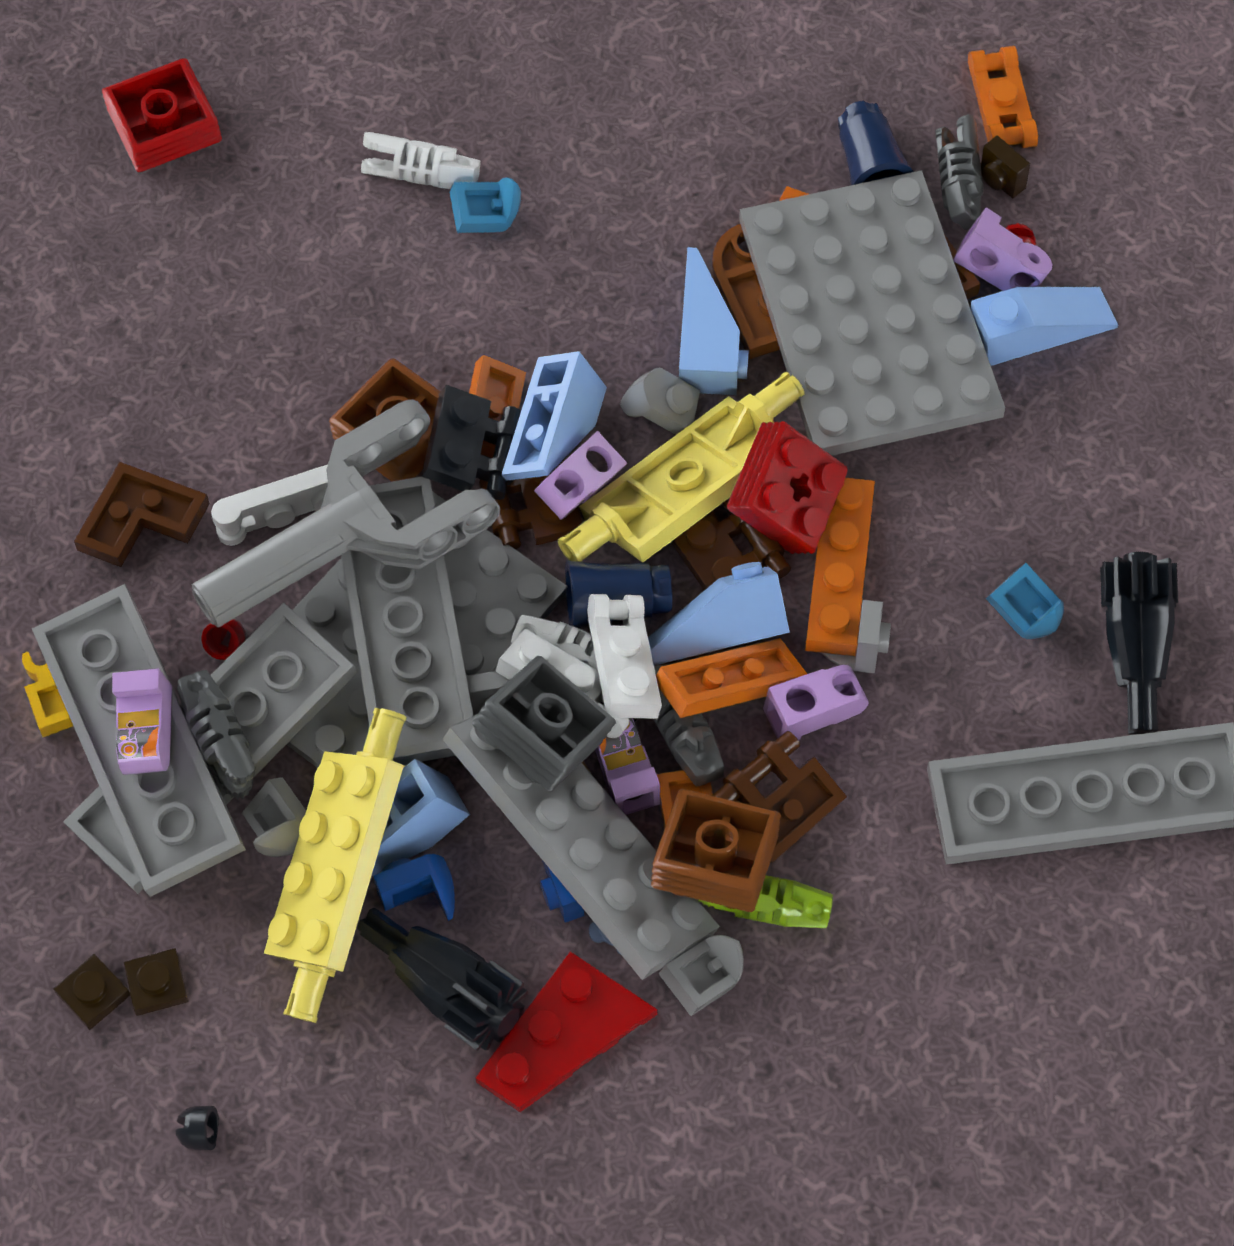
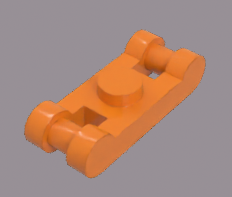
(1002, 98)

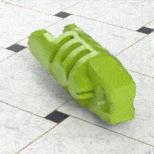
(787, 904)

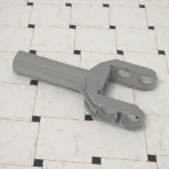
(348, 521)

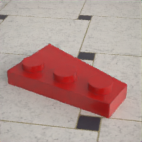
(560, 1031)

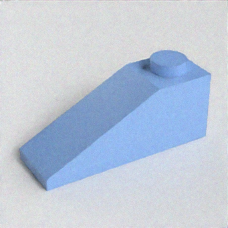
(1039, 318)
(709, 334)
(555, 416)
(724, 615)
(420, 815)

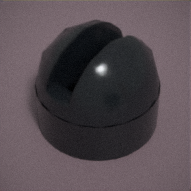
(195, 1122)

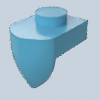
(485, 205)
(1028, 604)

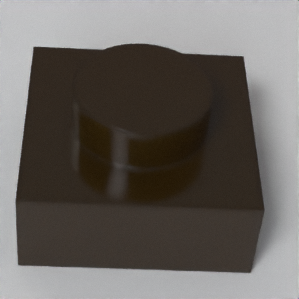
(1004, 167)
(156, 982)
(92, 991)

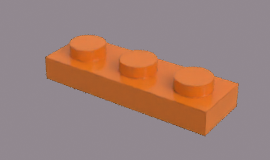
(727, 677)

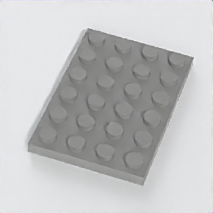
(871, 314)
(489, 594)

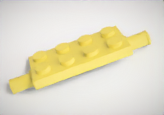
(679, 479)
(335, 862)

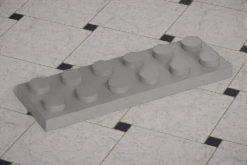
(408, 635)
(274, 689)
(1084, 793)
(167, 818)
(591, 853)

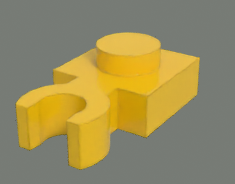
(45, 698)

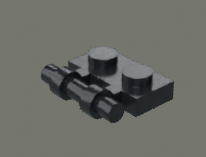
(458, 438)

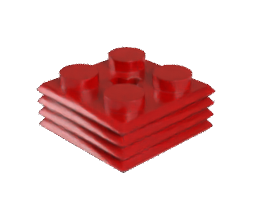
(162, 115)
(787, 487)

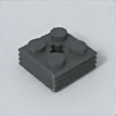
(543, 723)

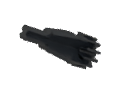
(1140, 629)
(450, 979)

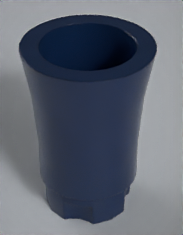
(870, 144)
(616, 581)

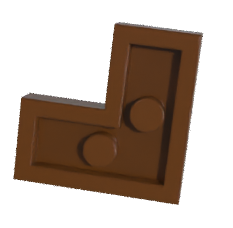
(138, 501)

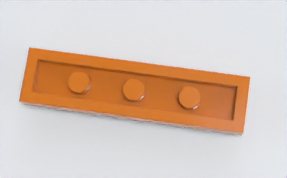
(841, 572)

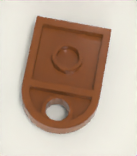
(742, 293)

